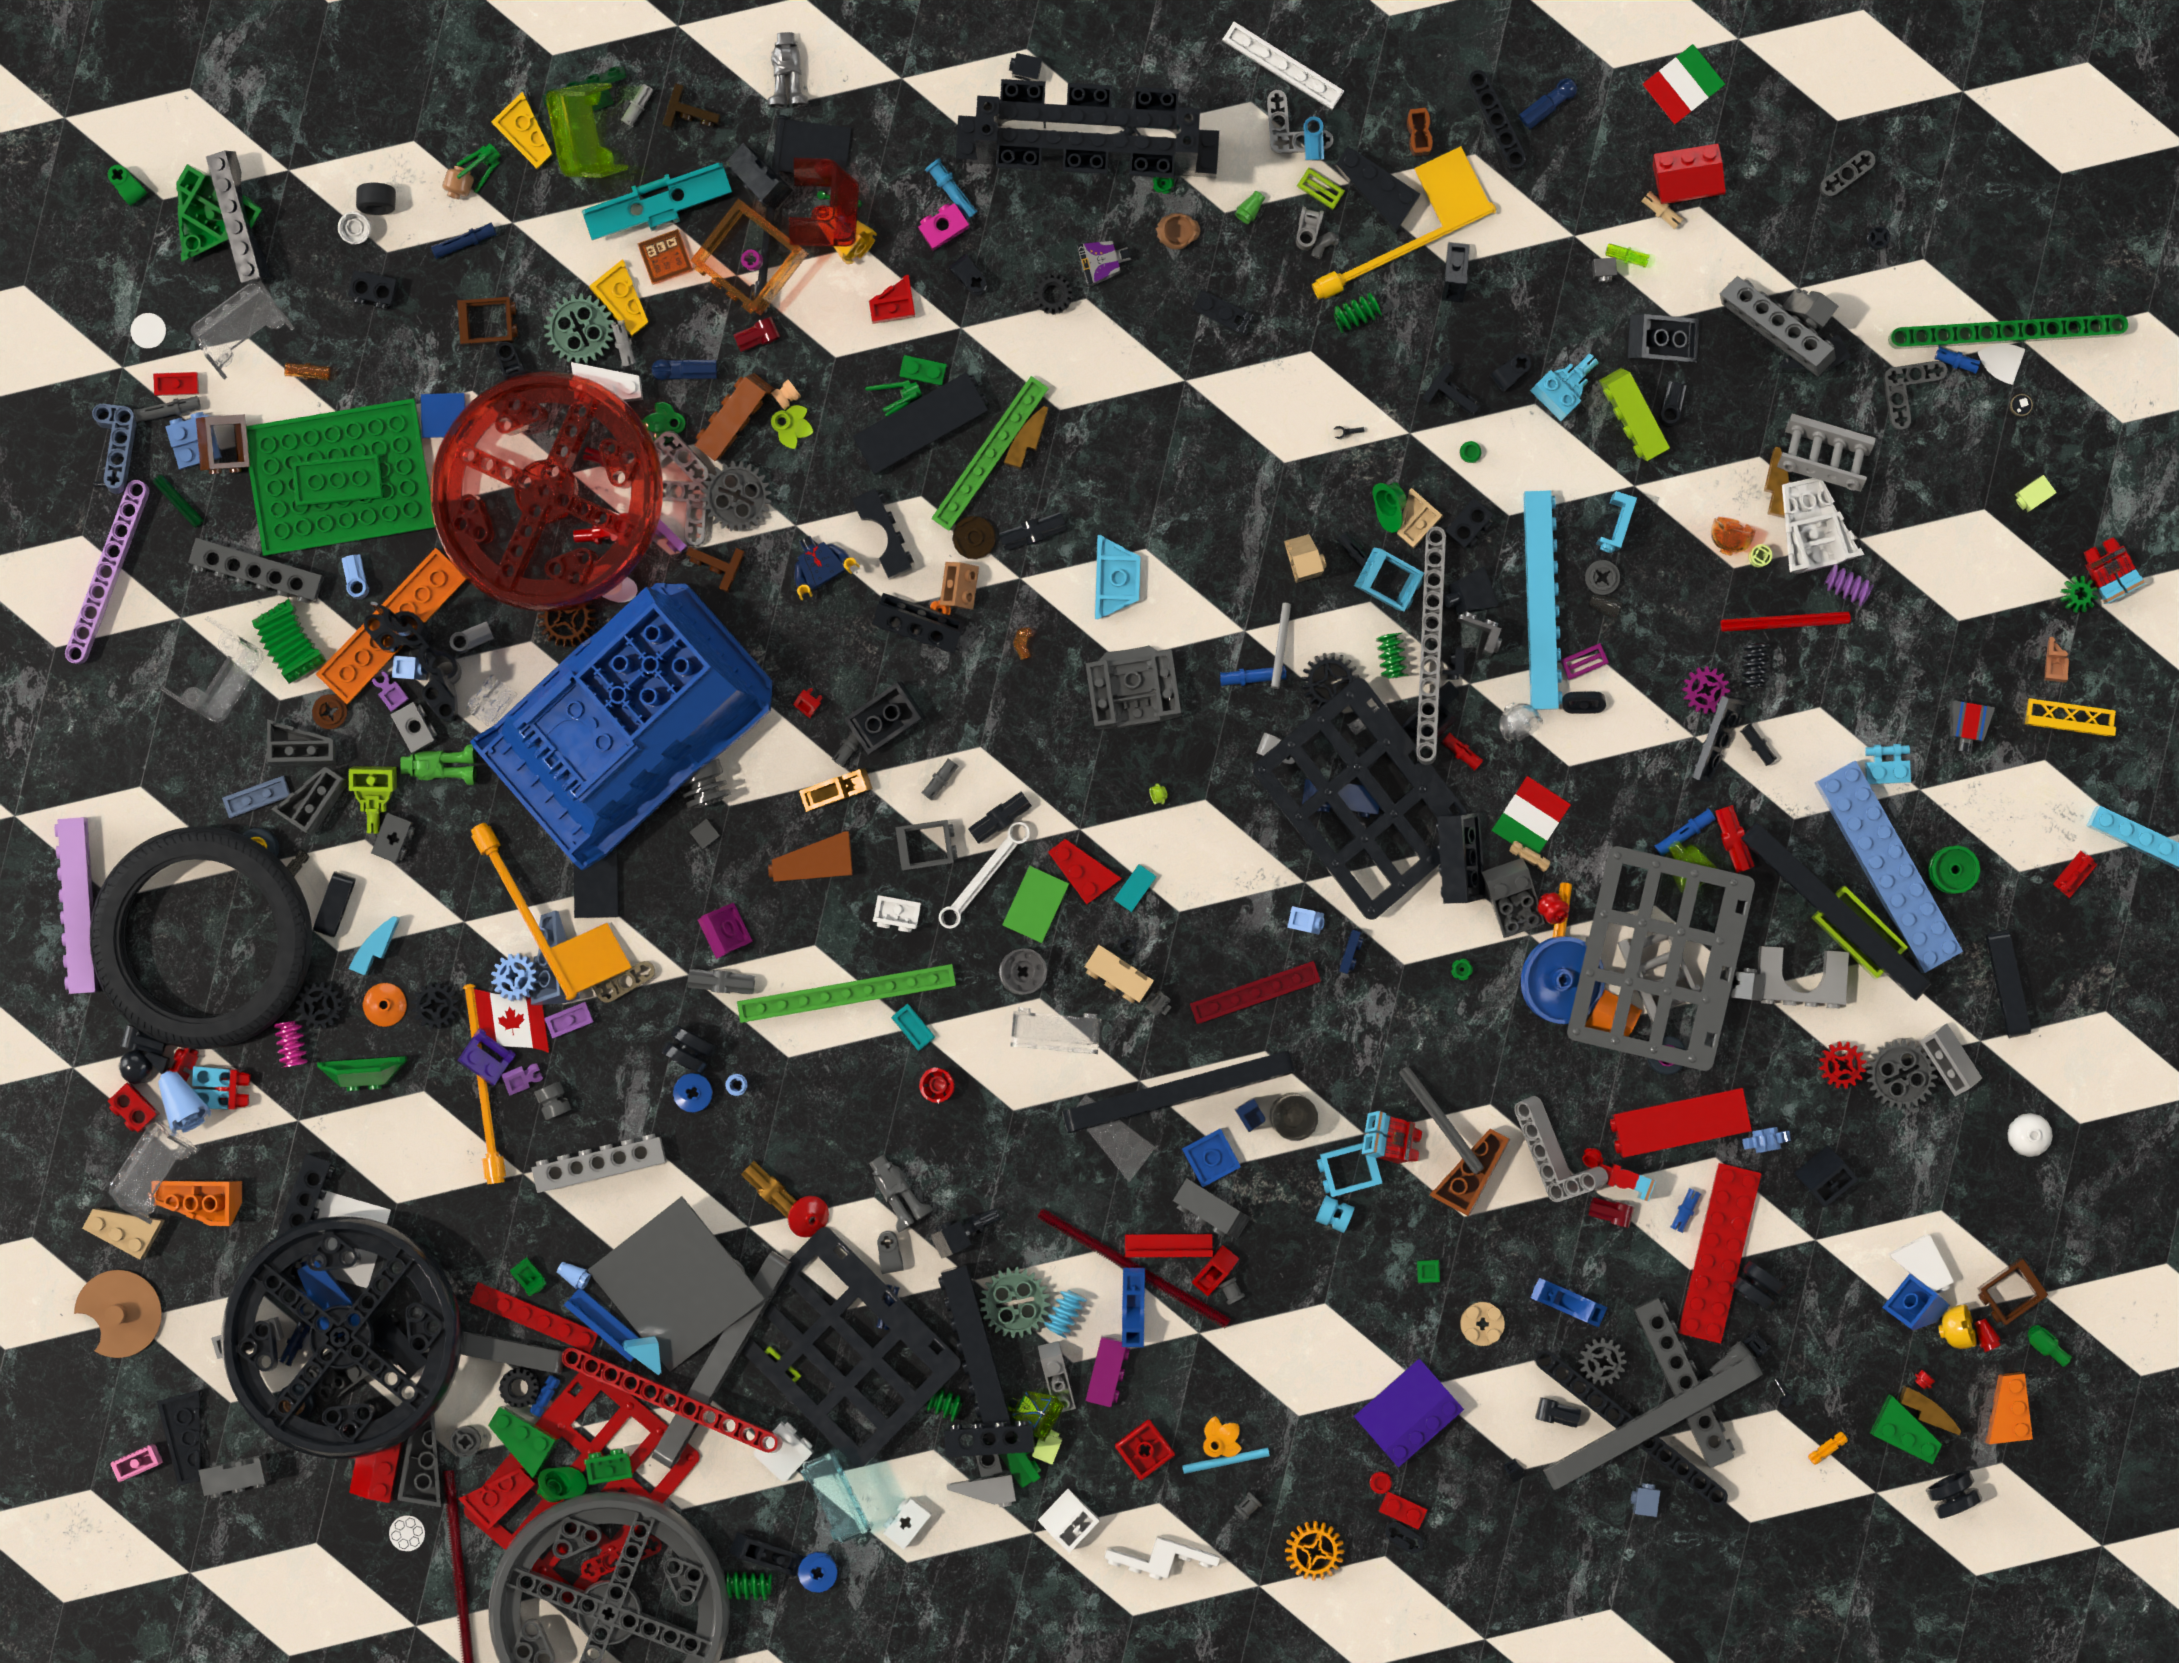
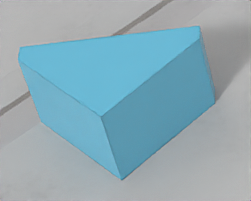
(646, 1351)

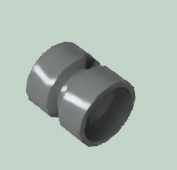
(552, 1100)

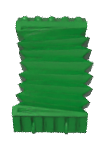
(286, 641)

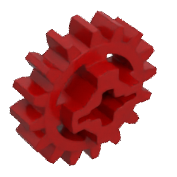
(1848, 1057)

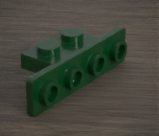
(613, 74)

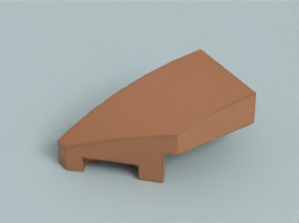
(2056, 662)

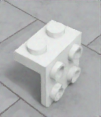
(789, 1457)

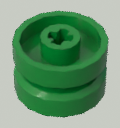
(1965, 863)

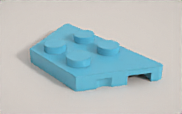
(1115, 577)

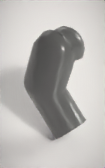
(1323, 241)

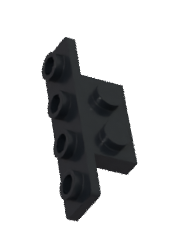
(1445, 719)

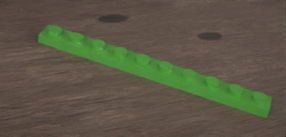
(846, 993)

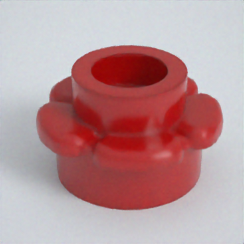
(1592, 1157)
(1924, 1380)

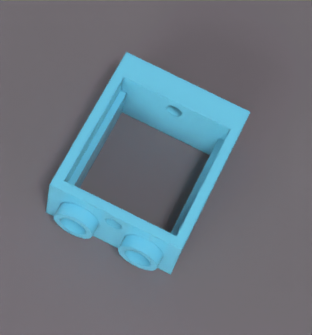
(1371, 570)
(1328, 1183)

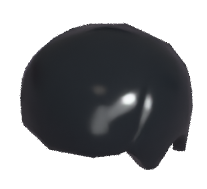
(135, 1067)

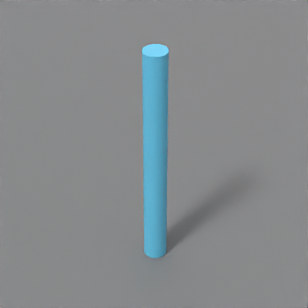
(1222, 1461)

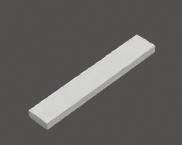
(1283, 65)

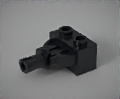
(954, 1237)

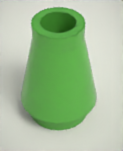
(1249, 208)

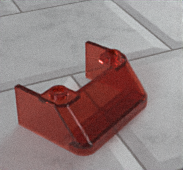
(828, 224)

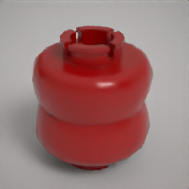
(1553, 908)

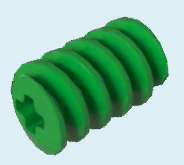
(1356, 312)
(1391, 656)
(945, 1403)
(749, 1586)

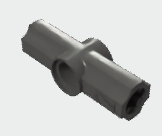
(721, 981)

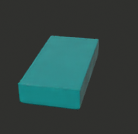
(1135, 888)
(913, 1027)

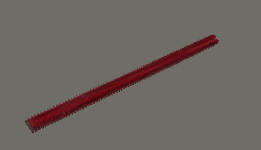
(1056, 1222)
(458, 1566)

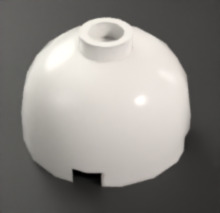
(2030, 1135)

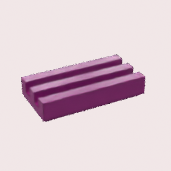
(1567, 668)

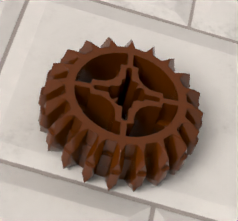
(558, 624)

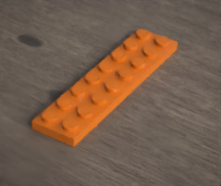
(361, 656)

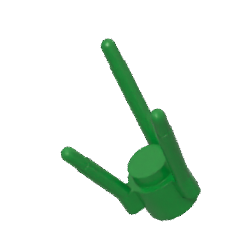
(487, 155)
(909, 394)

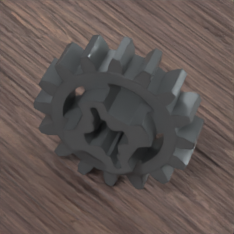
(1606, 1351)

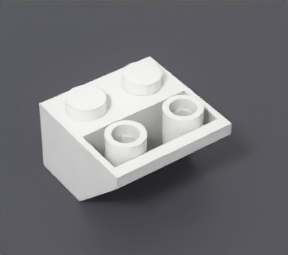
(1068, 1520)

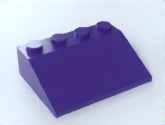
(1408, 1412)

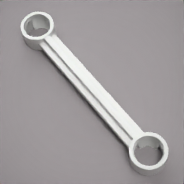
(984, 875)

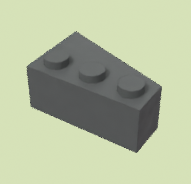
(1811, 308)
(1210, 1209)

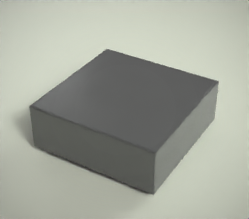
(704, 834)

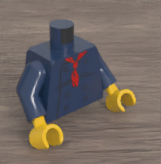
(819, 565)

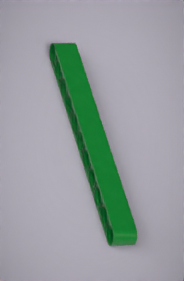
(2017, 326)

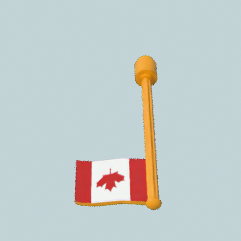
(511, 1026)

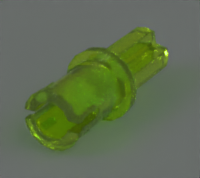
(1627, 255)

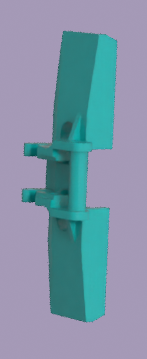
(616, 213)

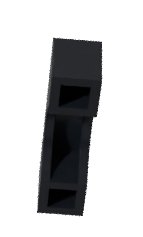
(871, 508)

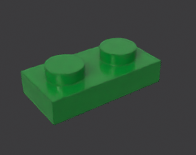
(922, 370)

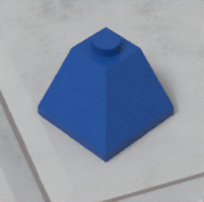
(1915, 1304)

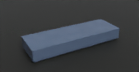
(256, 797)

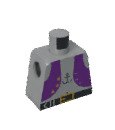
(1101, 260)

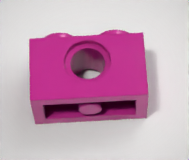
(936, 237)

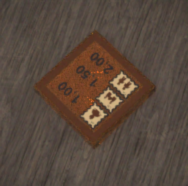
(665, 257)

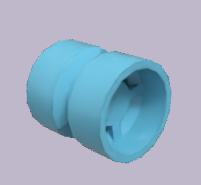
(1327, 1211)

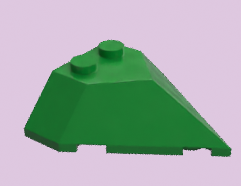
(200, 215)

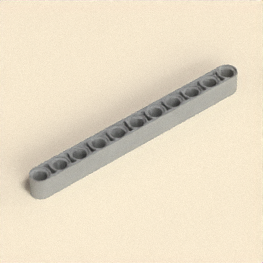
(1428, 634)

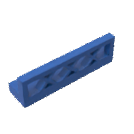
(600, 1321)

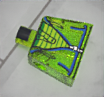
(1039, 1410)

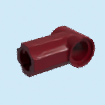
(761, 333)
(1616, 1213)

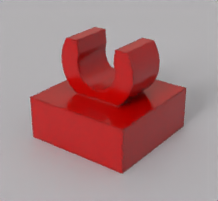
(807, 703)

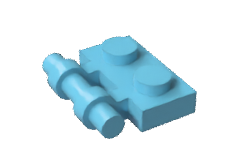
(1891, 771)

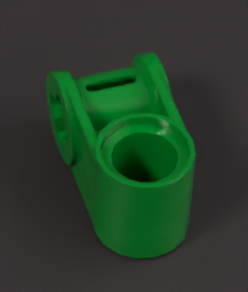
(128, 187)

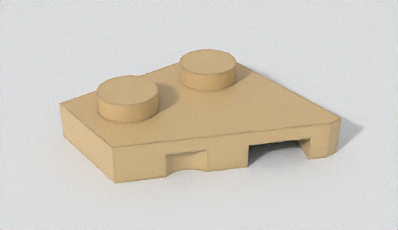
(1417, 519)

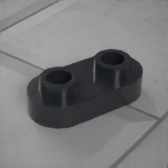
(1583, 702)

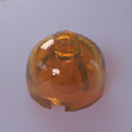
(1731, 536)

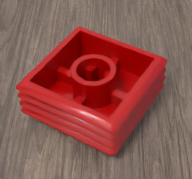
(1158, 1454)

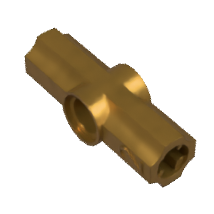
(769, 1188)

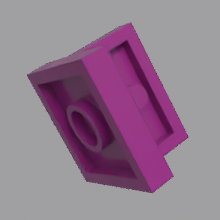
(724, 930)

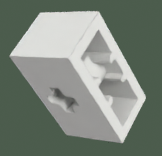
(903, 1535)

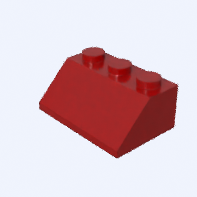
(1689, 173)
(376, 1474)

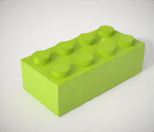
(1869, 918)

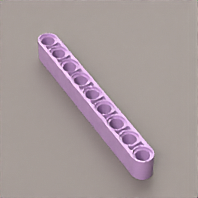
(107, 583)

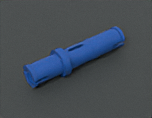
(1249, 676)
(1685, 832)

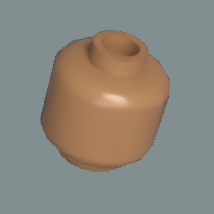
(455, 186)

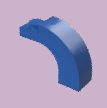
(1568, 1302)
(1133, 1307)

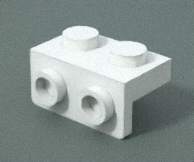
(896, 912)

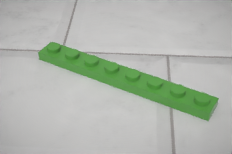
(990, 453)

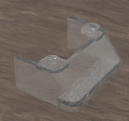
(235, 322)
(230, 680)
(1055, 1032)
(147, 1167)

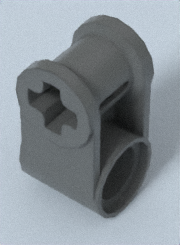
(889, 1257)

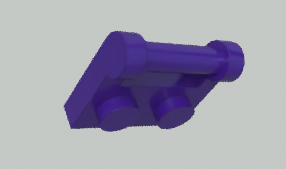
(481, 1062)

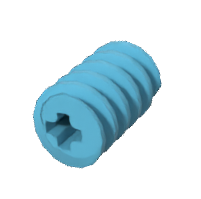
(1065, 1312)

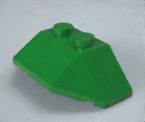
(362, 1072)

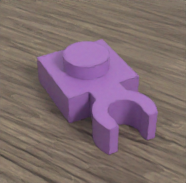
(392, 693)
(518, 1079)

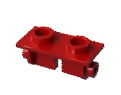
(2075, 874)
(183, 1059)

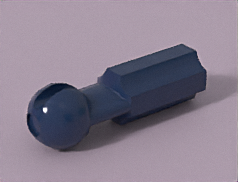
(1547, 103)
(684, 369)

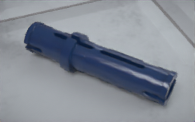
(456, 243)

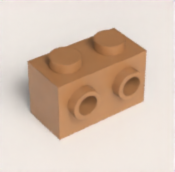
(959, 585)

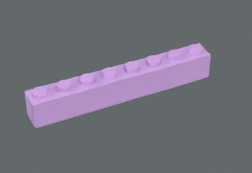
(77, 903)

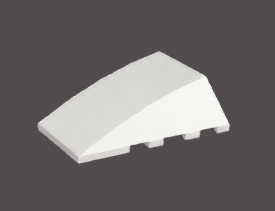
(1815, 528)

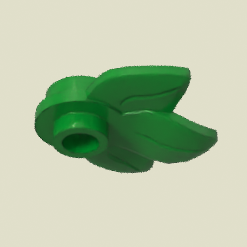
(661, 421)

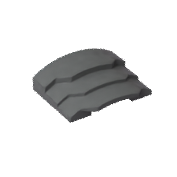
(1133, 688)

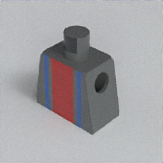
(1969, 723)

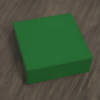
(1428, 1271)

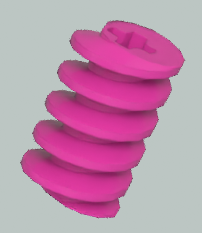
(290, 1043)

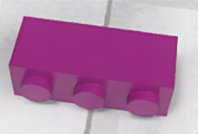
(1107, 1372)

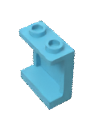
(1627, 503)

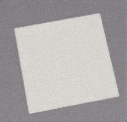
(344, 1206)

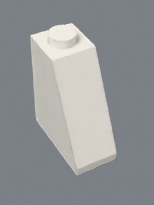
(1924, 1263)

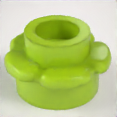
(1158, 794)

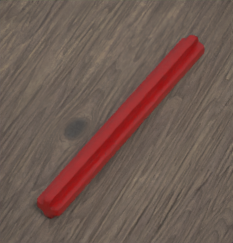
(1785, 621)

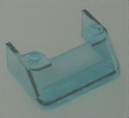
(836, 1496)

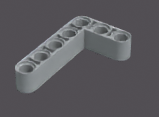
(1549, 1157)

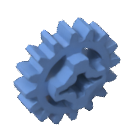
(1766, 1139)

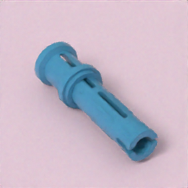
(945, 180)

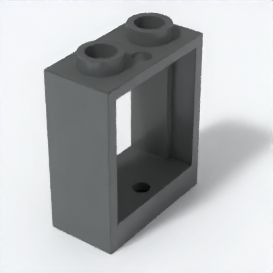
(903, 847)

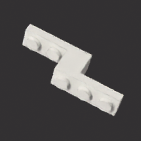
(1161, 1558)

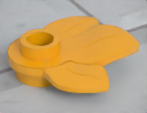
(1224, 1437)

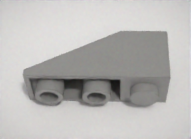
(1056, 1374)

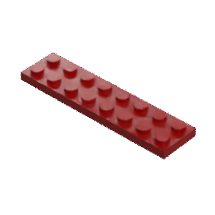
(1719, 1253)

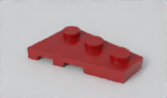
(1083, 871)
(498, 1497)

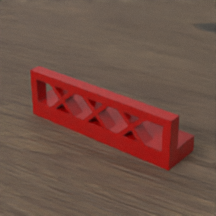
(1168, 1245)

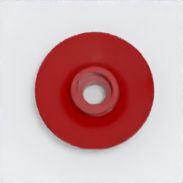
(801, 1213)

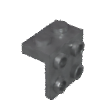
(1493, 642)

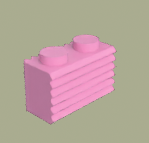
(136, 1462)

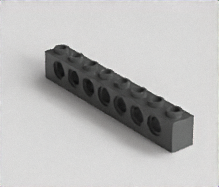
(1645, 1314)

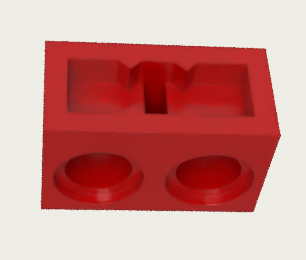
(137, 1103)

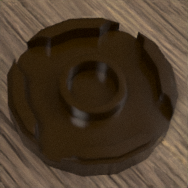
(974, 537)

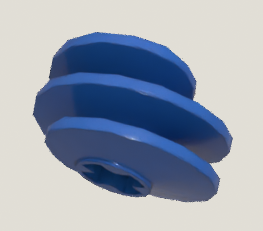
(698, 1102)
(807, 1577)

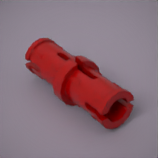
(1462, 751)

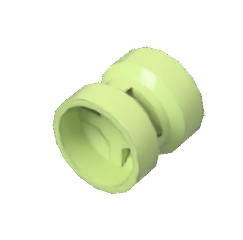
(1759, 559)

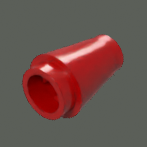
(1987, 1336)

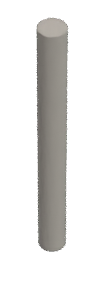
(1281, 642)

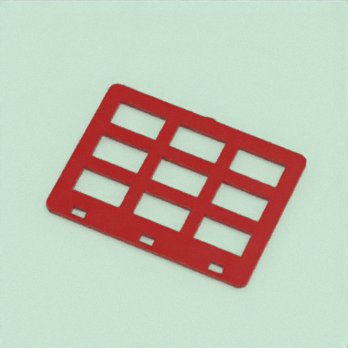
(558, 1422)

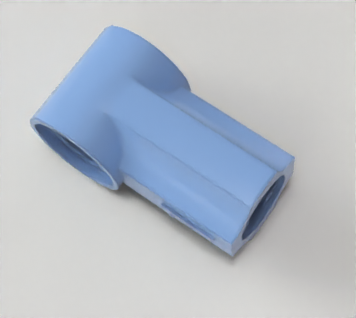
(355, 574)

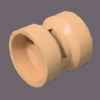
(786, 394)

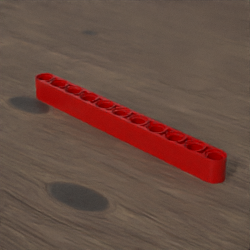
(661, 1400)

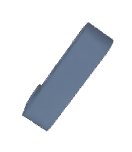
(115, 449)

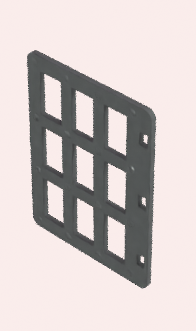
(1715, 991)

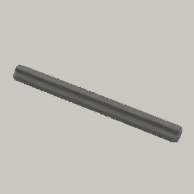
(1441, 1120)

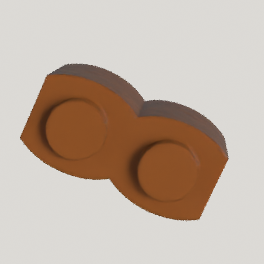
(1420, 139)

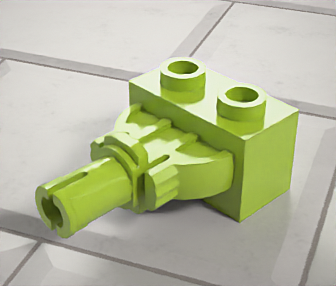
(373, 790)

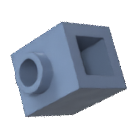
(1645, 1500)

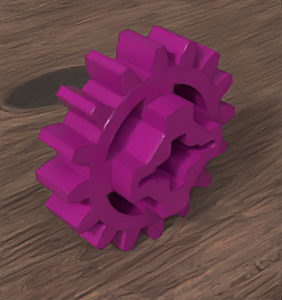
(1701, 680)

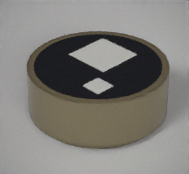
(2021, 405)

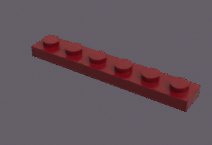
(1255, 992)

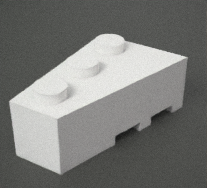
(623, 384)

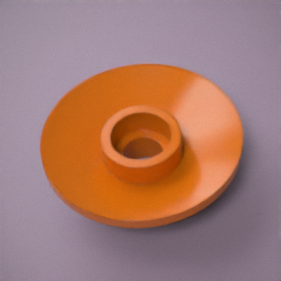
(396, 1004)

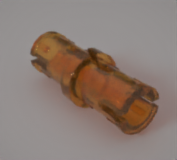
(307, 371)

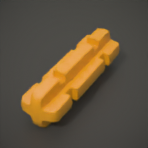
(1827, 1448)

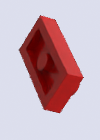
(176, 384)
(1403, 1510)

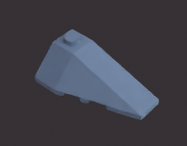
(548, 989)

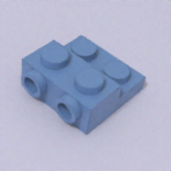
(185, 441)

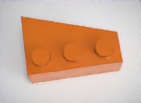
(2010, 1410)

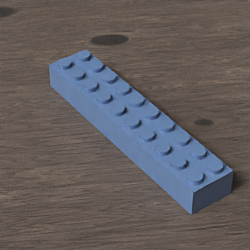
(1888, 867)

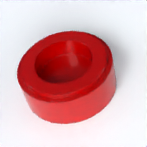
(1380, 1482)

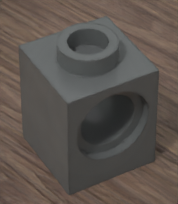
(990, 1469)

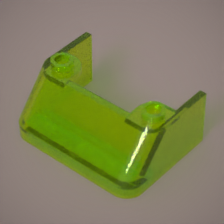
(576, 132)

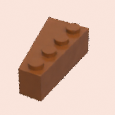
(733, 415)
(1463, 1187)

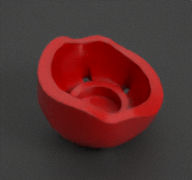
(937, 1085)

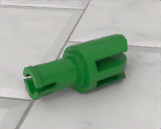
(2047, 1344)

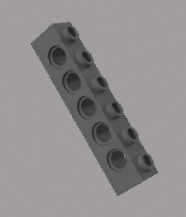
(1814, 360)
(204, 549)

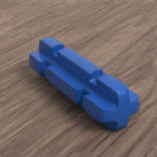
(544, 1395)

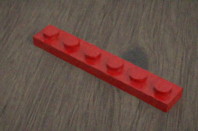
(534, 1317)

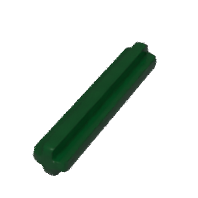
(178, 501)

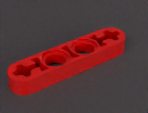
(616, 1552)

